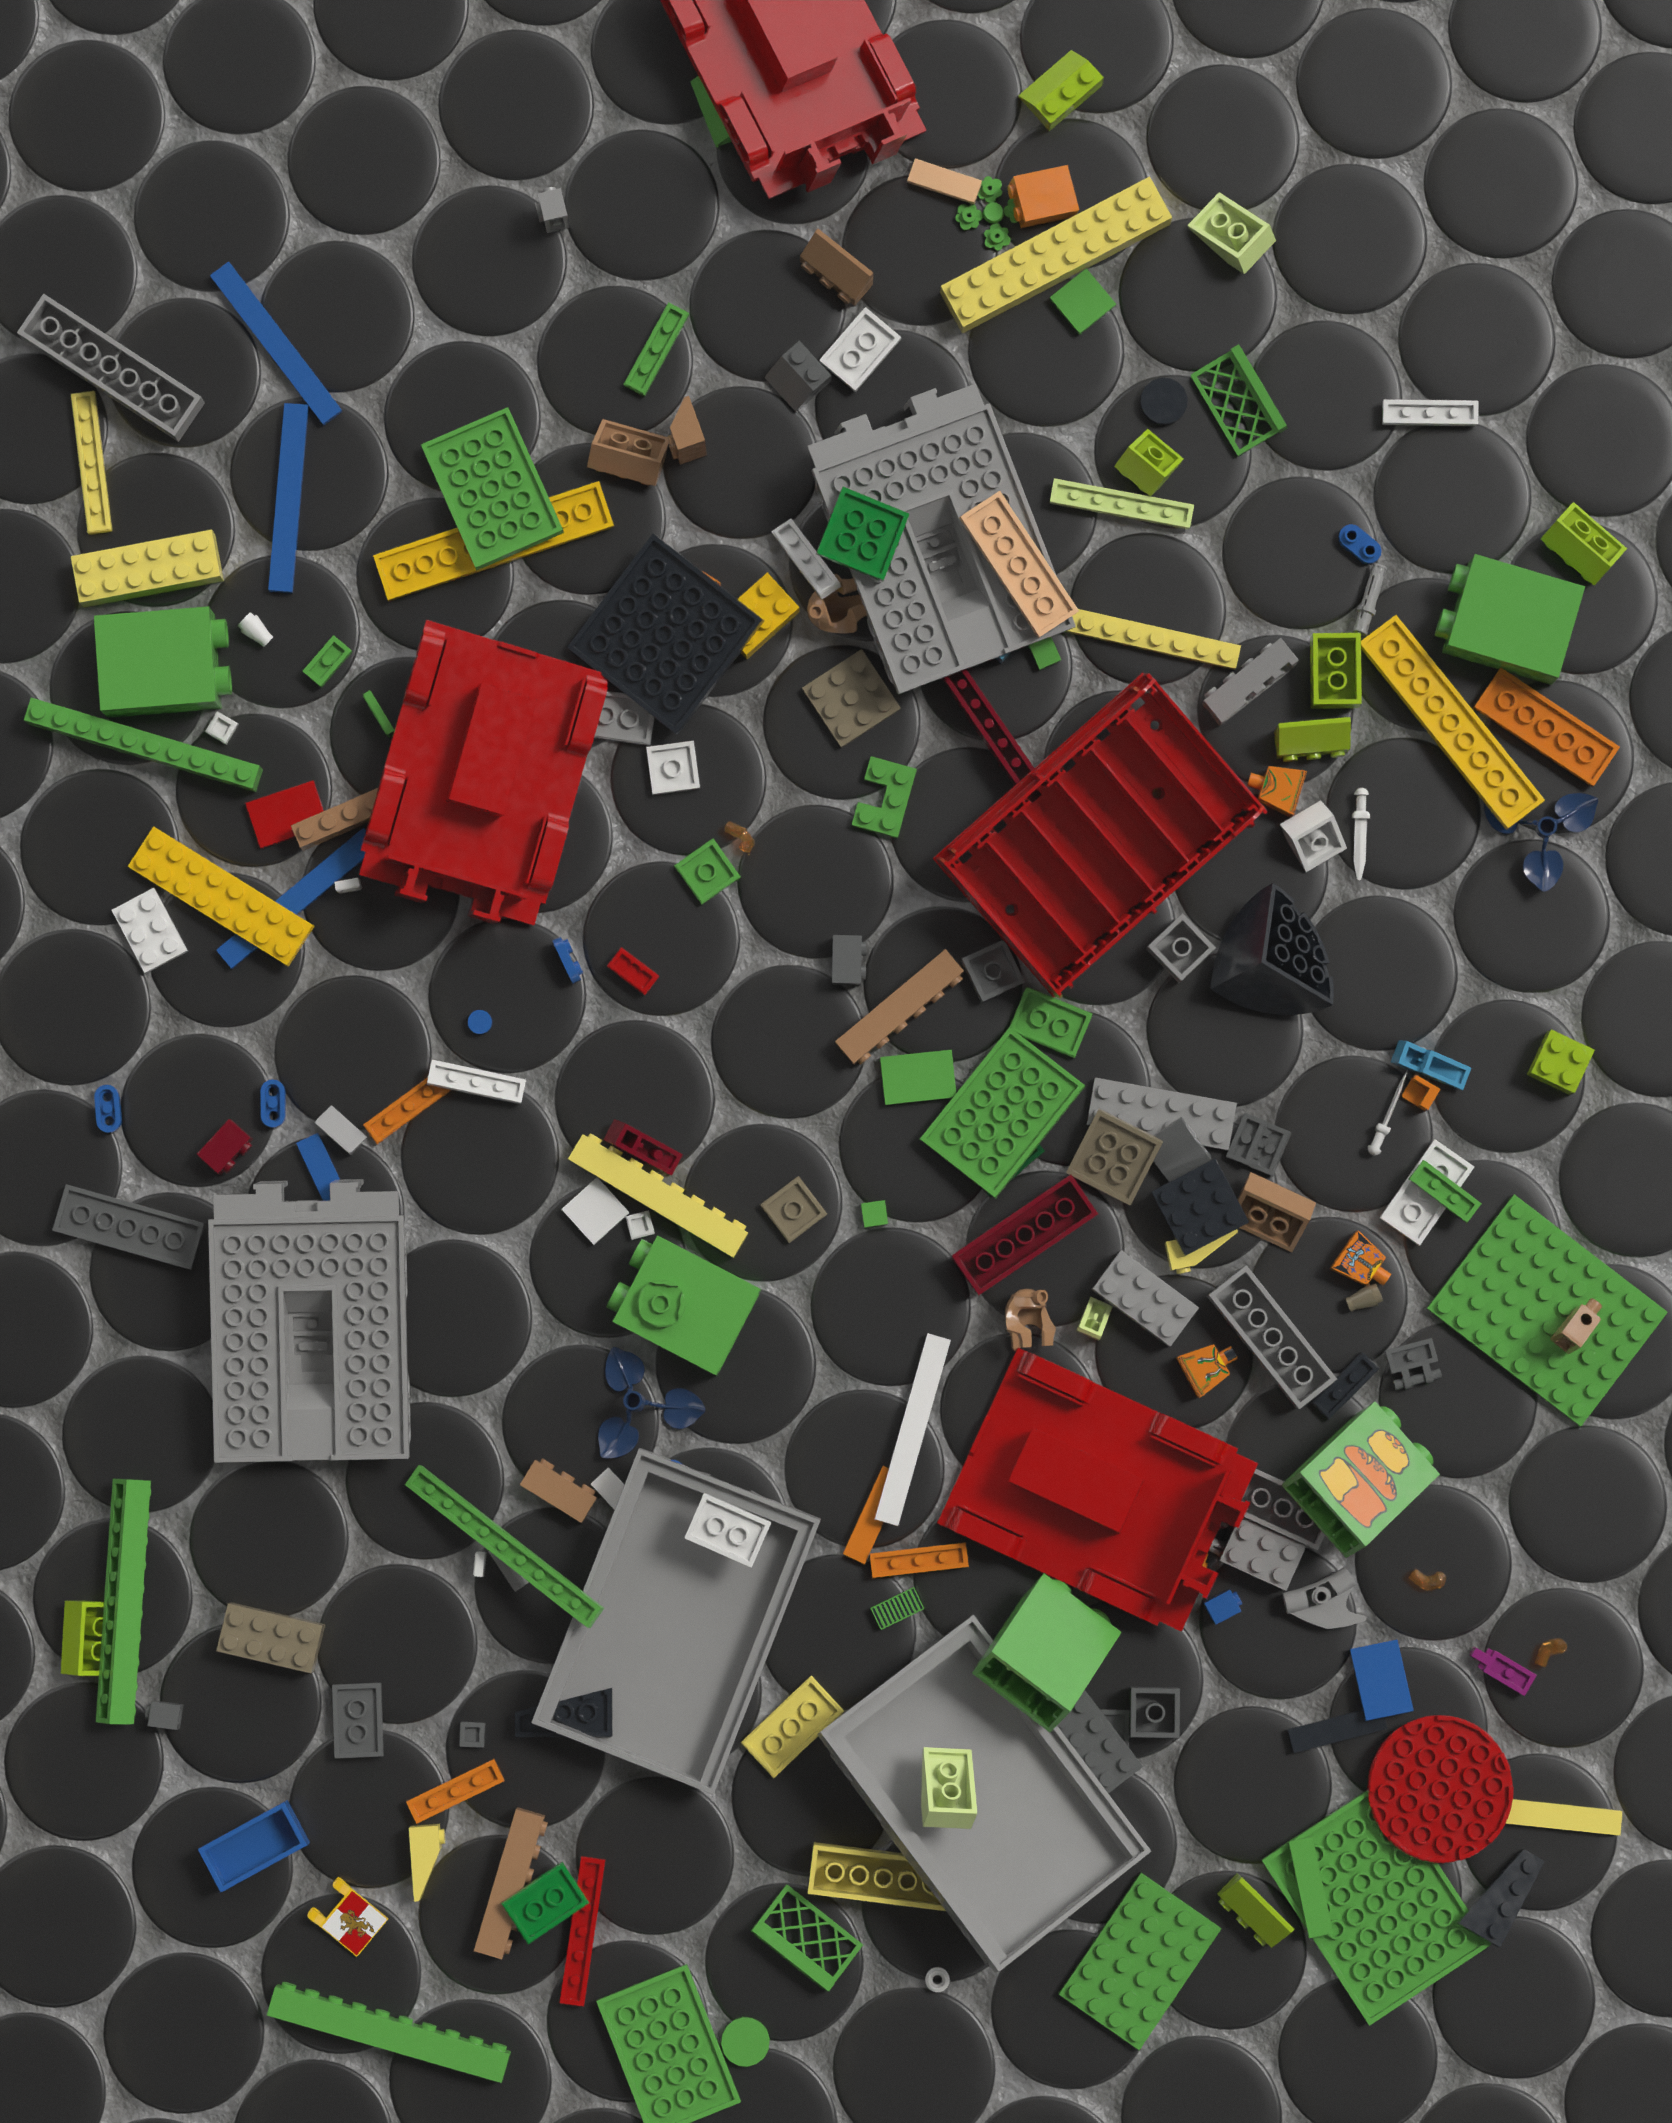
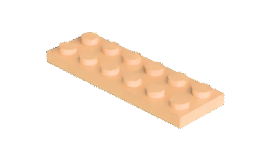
(1019, 564)

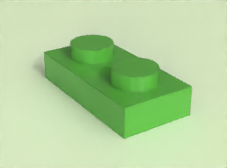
(327, 661)

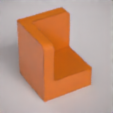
(1420, 1092)

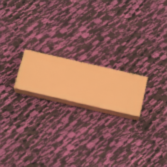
(944, 181)

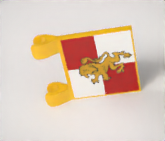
(352, 1920)

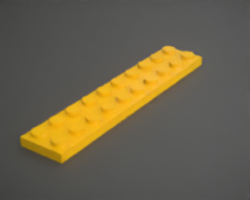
(446, 558)
(1451, 722)

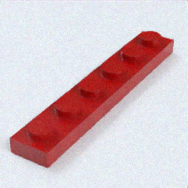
(582, 1933)

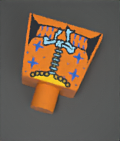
(1361, 1261)

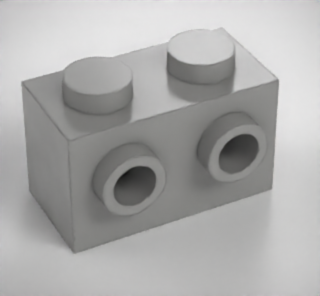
(552, 209)

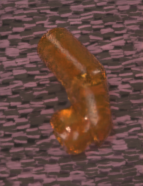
(741, 833)
(1428, 1582)
(1550, 1648)

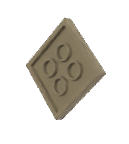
(851, 698)
(1114, 1156)

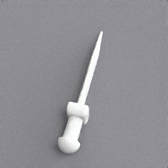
(1361, 817)
(1382, 1129)

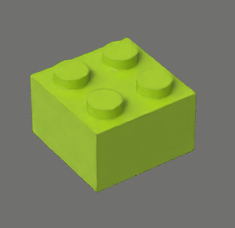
(1560, 1062)

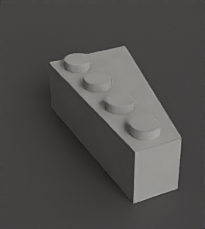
(1249, 682)

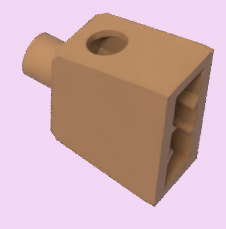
(1577, 1326)

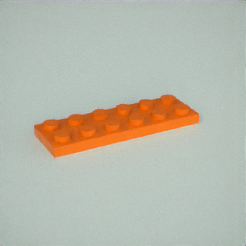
(1546, 727)

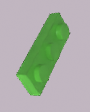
(1444, 1191)

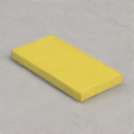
(792, 1726)

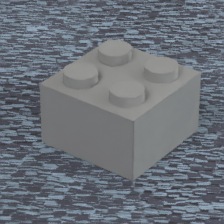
(1180, 948)

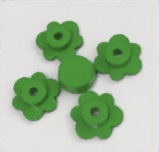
(992, 213)

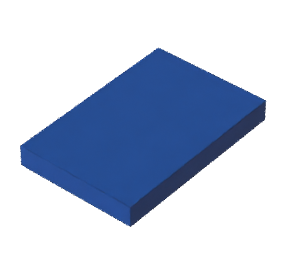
(1381, 1680)

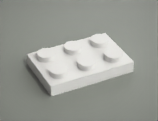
(860, 349)
(149, 930)
(727, 1530)

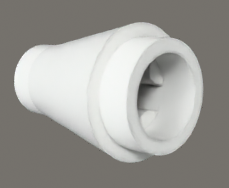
(254, 629)

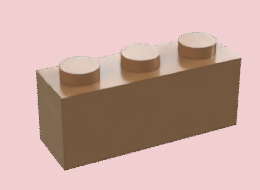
(559, 1490)

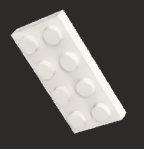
(1412, 1209)

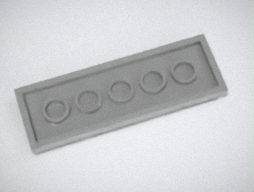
(1157, 1108)

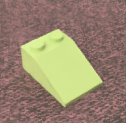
(1233, 232)
(948, 1788)

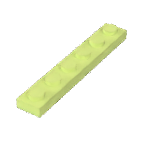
(1121, 504)

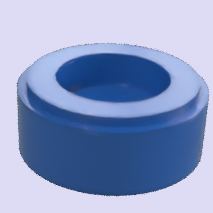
(480, 1022)

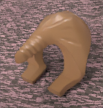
(831, 611)
(1026, 1308)

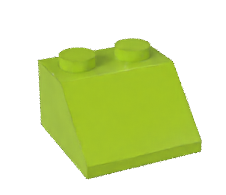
(1148, 462)

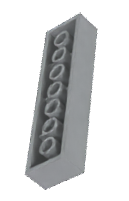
(111, 367)

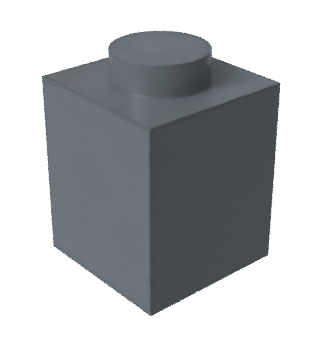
(164, 1714)

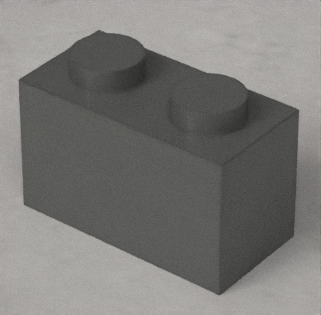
(847, 960)

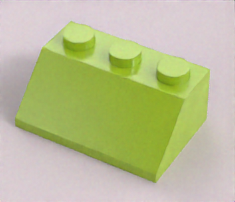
(1061, 89)
(1583, 543)
(1313, 738)
(82, 1638)
(1254, 1912)

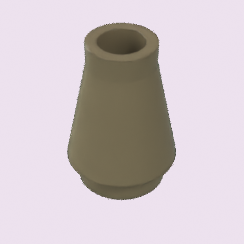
(1366, 1297)

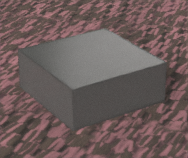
(472, 1734)

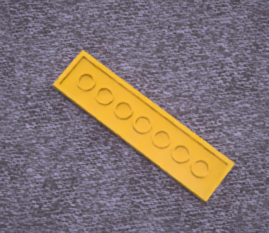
(221, 896)

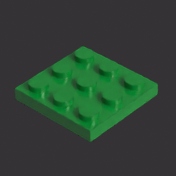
(862, 534)

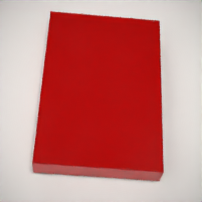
(277, 812)

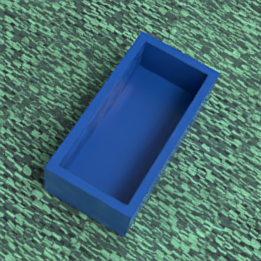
(254, 1846)

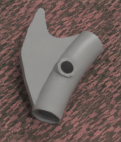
(1332, 1609)

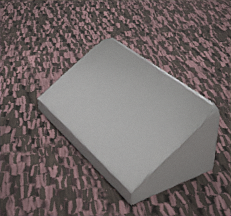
(340, 1130)

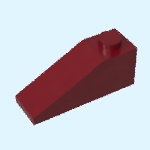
(643, 1146)

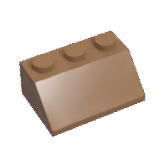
(836, 268)
(686, 435)
(628, 452)
(1274, 1211)

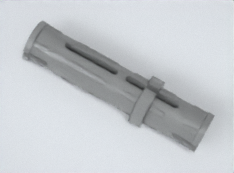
(1367, 607)

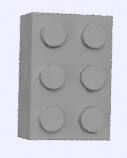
(1262, 1553)

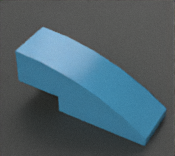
(1430, 1064)

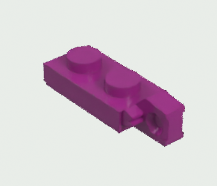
(1504, 1670)

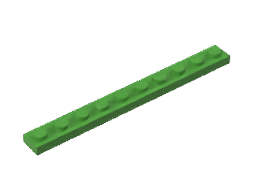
(504, 1546)

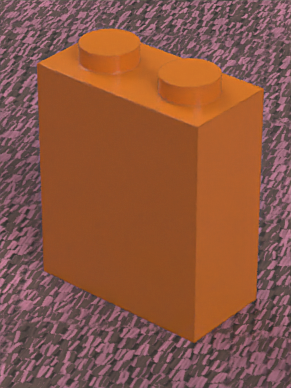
(1043, 196)

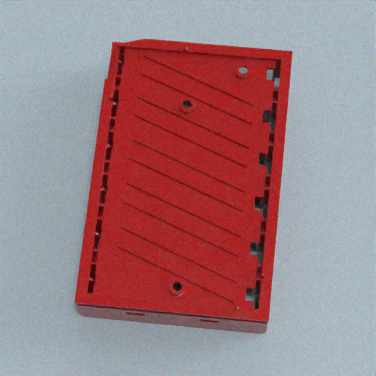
(1099, 834)

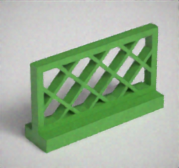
(1257, 390)
(795, 1956)

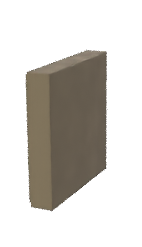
(793, 1209)

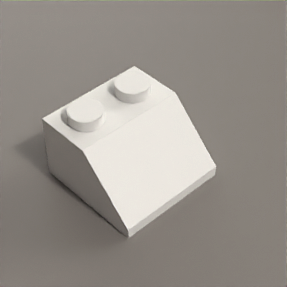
(1313, 835)

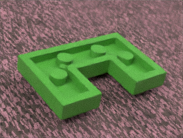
(899, 783)

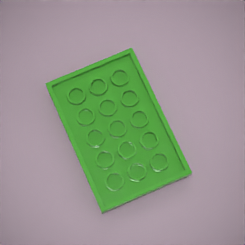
(492, 488)
(1002, 1112)
(1139, 1961)
(668, 2049)

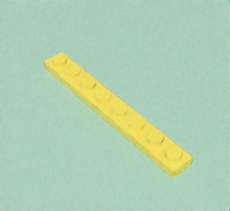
(1156, 639)

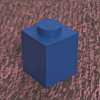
(1223, 1606)

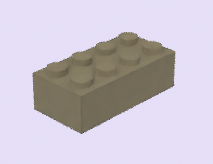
(270, 1637)

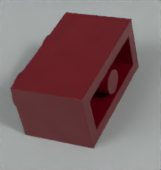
(225, 1147)

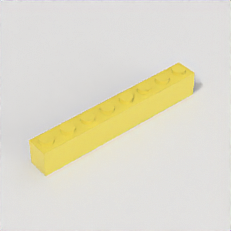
(657, 1195)

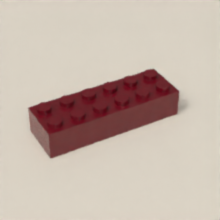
(1024, 1235)

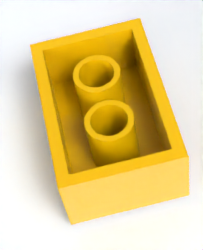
(773, 606)

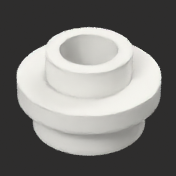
(937, 1987)

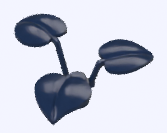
(1545, 867)
(622, 1371)

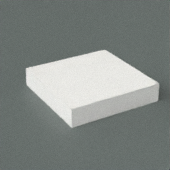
(673, 767)
(595, 1211)

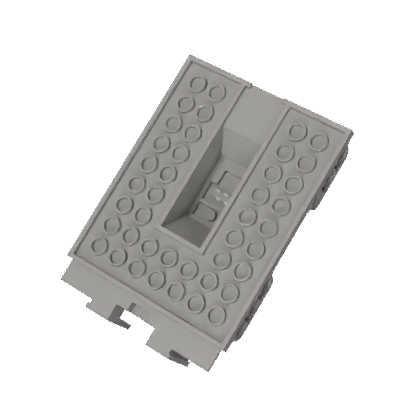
(940, 595)
(309, 1326)

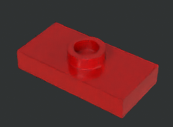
(633, 971)

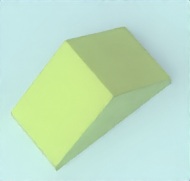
(1094, 1318)

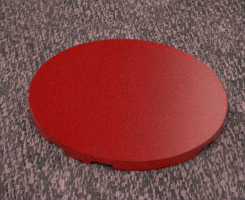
(1440, 1788)

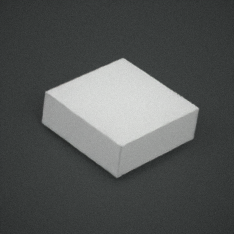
(221, 727)
(348, 885)
(640, 1225)
(479, 1564)

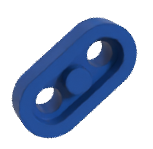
(1358, 546)
(564, 950)
(273, 1103)
(107, 1109)

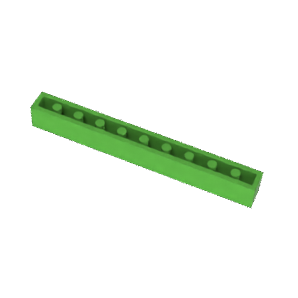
(143, 744)
(123, 1601)
(389, 2032)

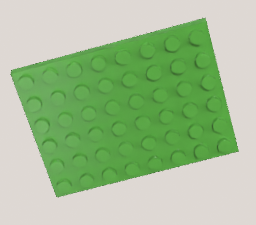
(1522, 1288)
(1385, 1909)

